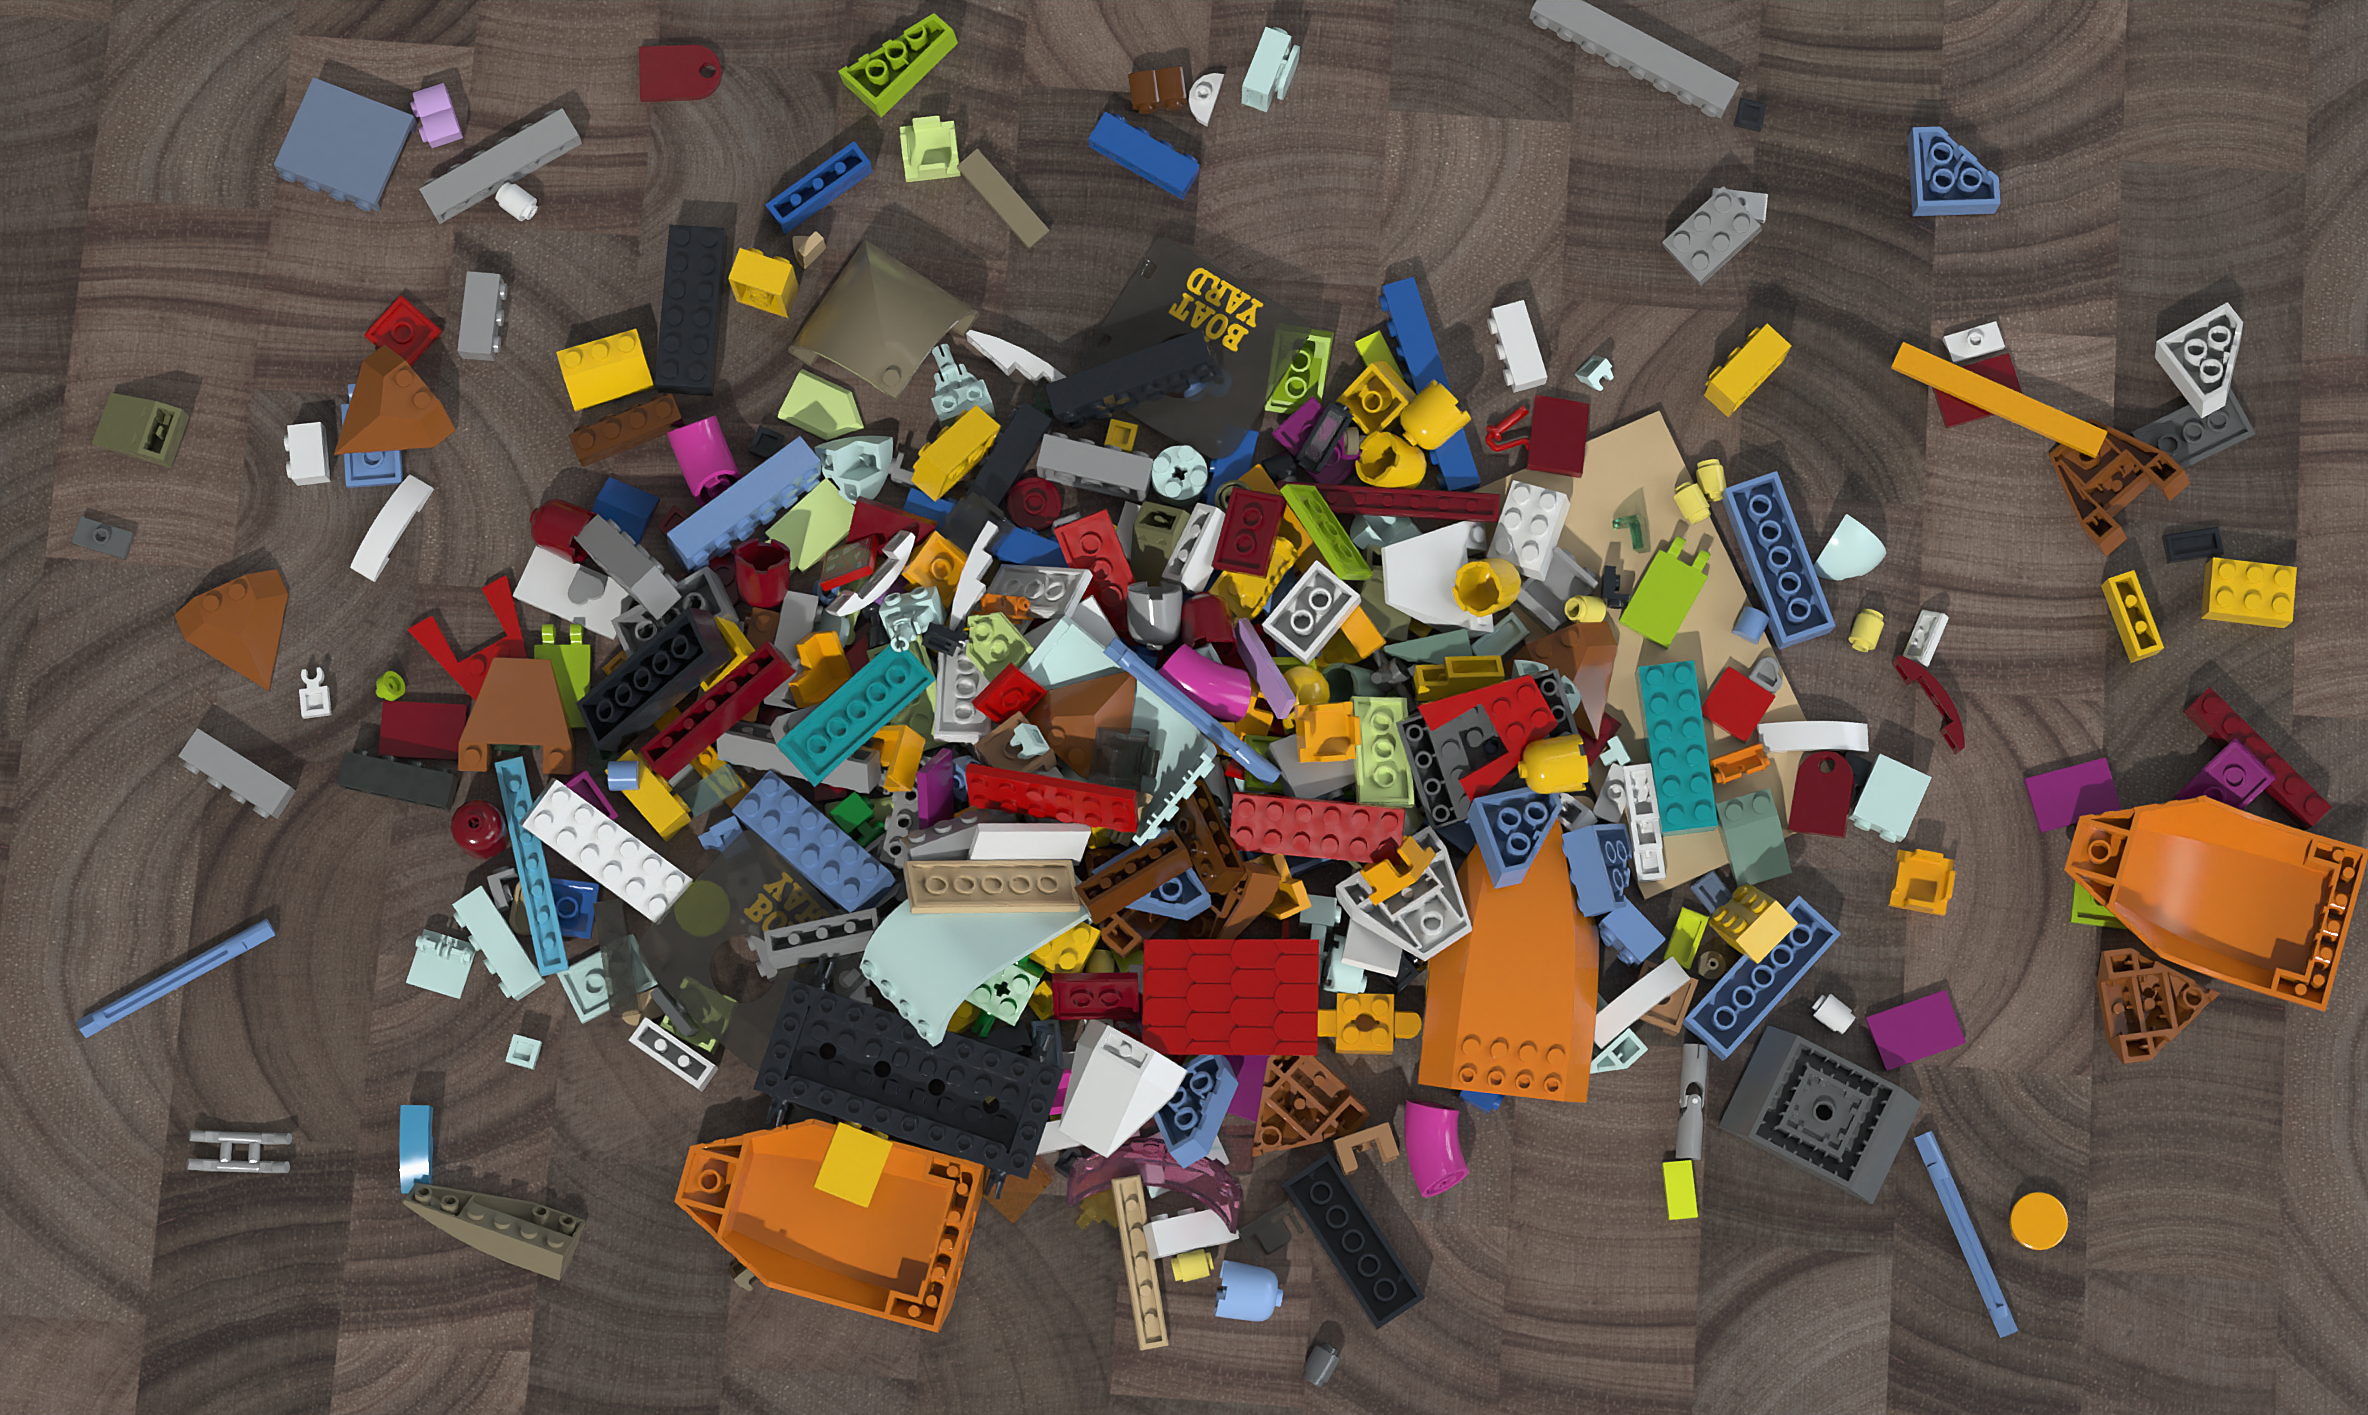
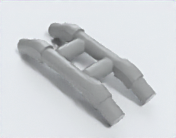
(226, 1139)

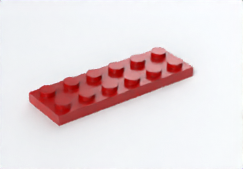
(1095, 546)
(1052, 798)
(1316, 828)

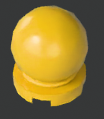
(1308, 687)

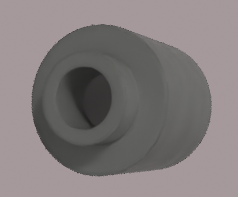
(1321, 1364)

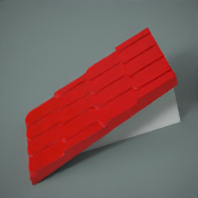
(1231, 996)

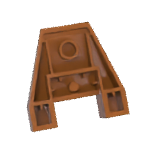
(2110, 481)
(519, 707)
(1235, 909)

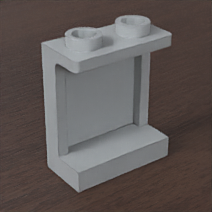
(1546, 599)

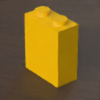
(853, 1163)

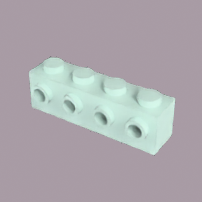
(498, 943)

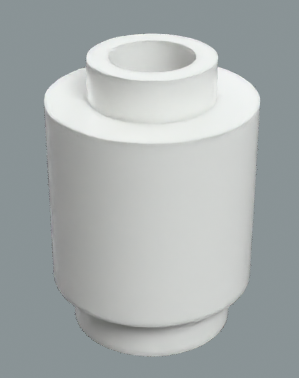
(516, 201)
(1833, 1013)

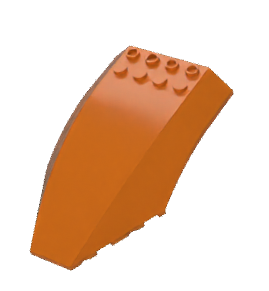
(2225, 892)
(1519, 990)
(879, 1260)

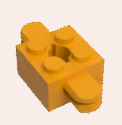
(1366, 1023)

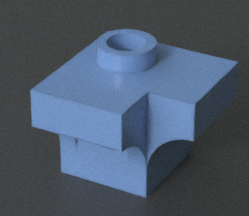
(721, 834)

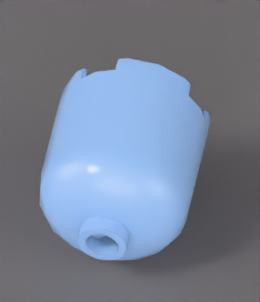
(1247, 1292)

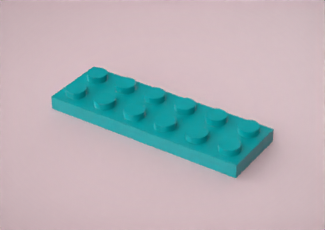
(855, 713)

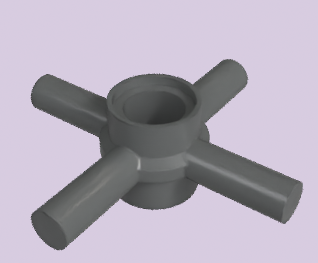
(1391, 677)

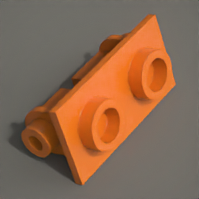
(1014, 609)
(1733, 764)

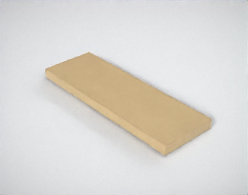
(991, 886)

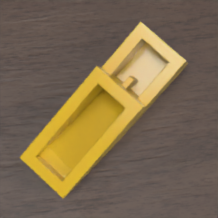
(1456, 676)

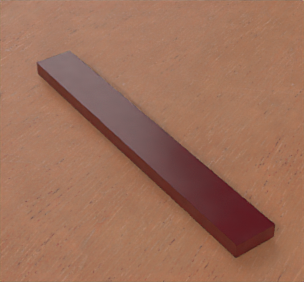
(1407, 502)

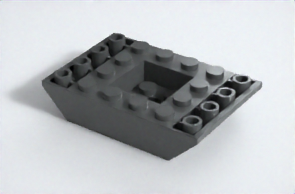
(1457, 748)
(1779, 1105)

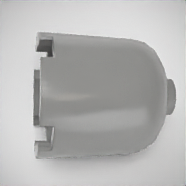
(1154, 613)

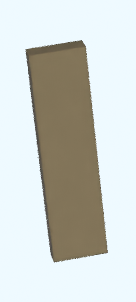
(1003, 198)

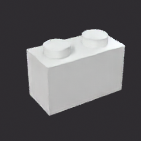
(307, 453)

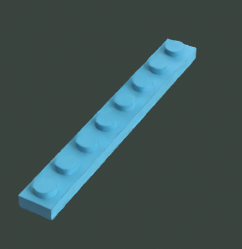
(531, 869)

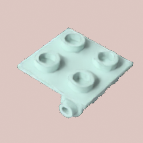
(441, 963)

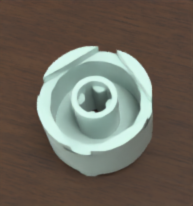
(1183, 461)
(1340, 976)

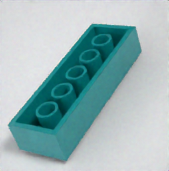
(1676, 747)

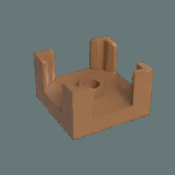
(998, 752)
(1671, 1010)
(1363, 1141)

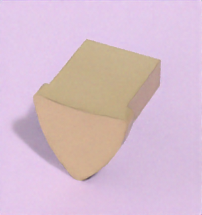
(808, 248)

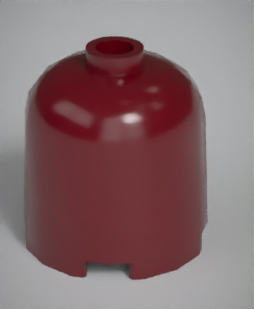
(556, 525)
(762, 572)
(1206, 620)
(488, 838)

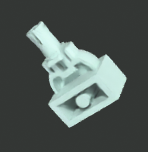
(957, 390)
(910, 615)
(1320, 920)

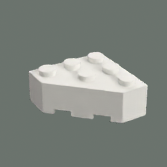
(2203, 358)

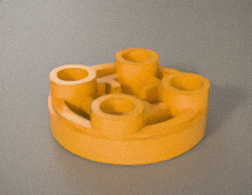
(2038, 1221)

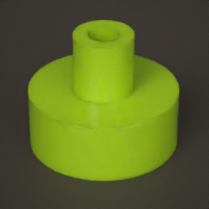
(390, 686)

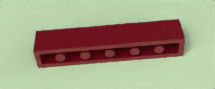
(717, 710)
(2289, 789)

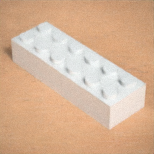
(605, 850)

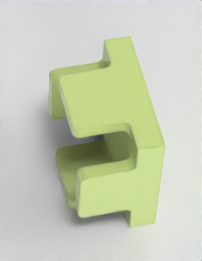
(929, 149)

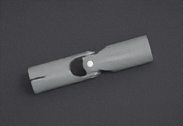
(1690, 1118)

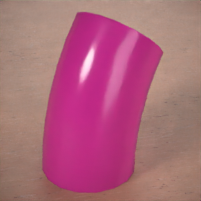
(704, 459)
(1214, 687)
(1433, 1146)

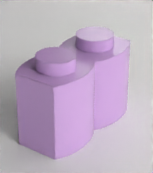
(437, 116)

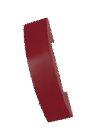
(1910, 672)

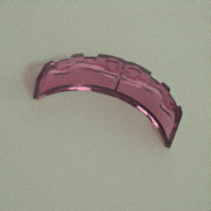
(1150, 1158)

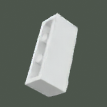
(1517, 346)
(1195, 550)
(673, 1054)
(1185, 1232)

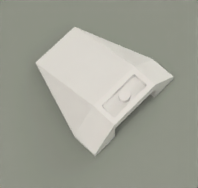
(1114, 1088)

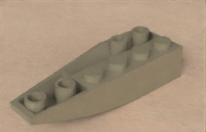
(502, 1226)

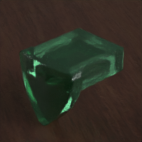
(1637, 530)

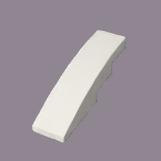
(1011, 357)
(969, 587)
(1643, 822)

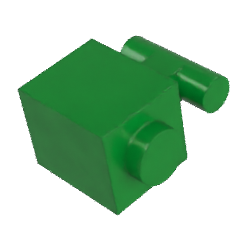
(854, 816)

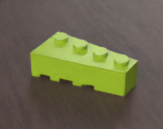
(899, 65)

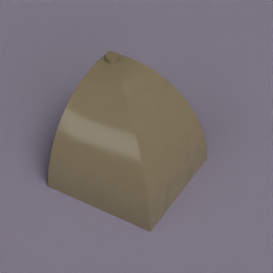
(881, 320)

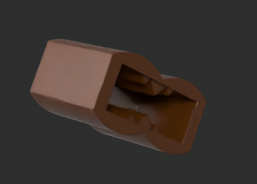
(1157, 89)

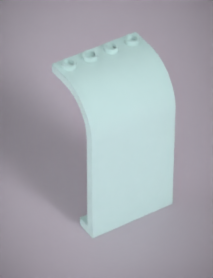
(1074, 656)
(939, 959)

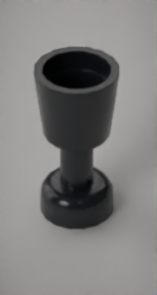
(877, 634)

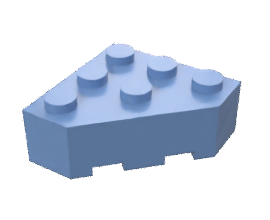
(1948, 177)
(1512, 830)
(1599, 866)
(1178, 898)
(1197, 1109)

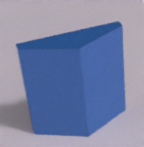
(627, 507)
(575, 906)

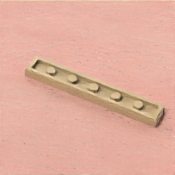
(1139, 1267)

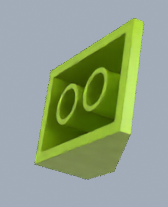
(1305, 376)

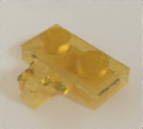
(1098, 1207)

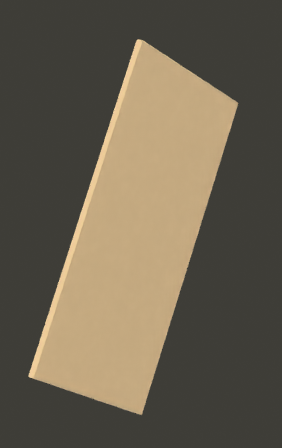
(1635, 474)

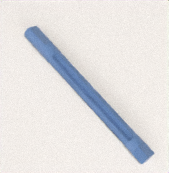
(1192, 712)
(176, 977)
(1965, 1234)

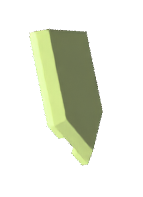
(820, 407)
(995, 644)

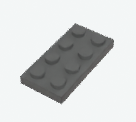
(2192, 438)

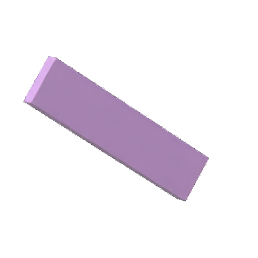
(1264, 669)

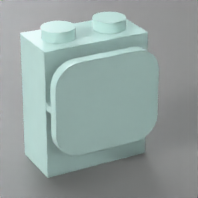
(1270, 69)
(1889, 798)

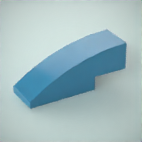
(415, 1145)

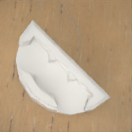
(1204, 96)

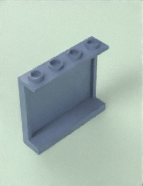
(343, 144)

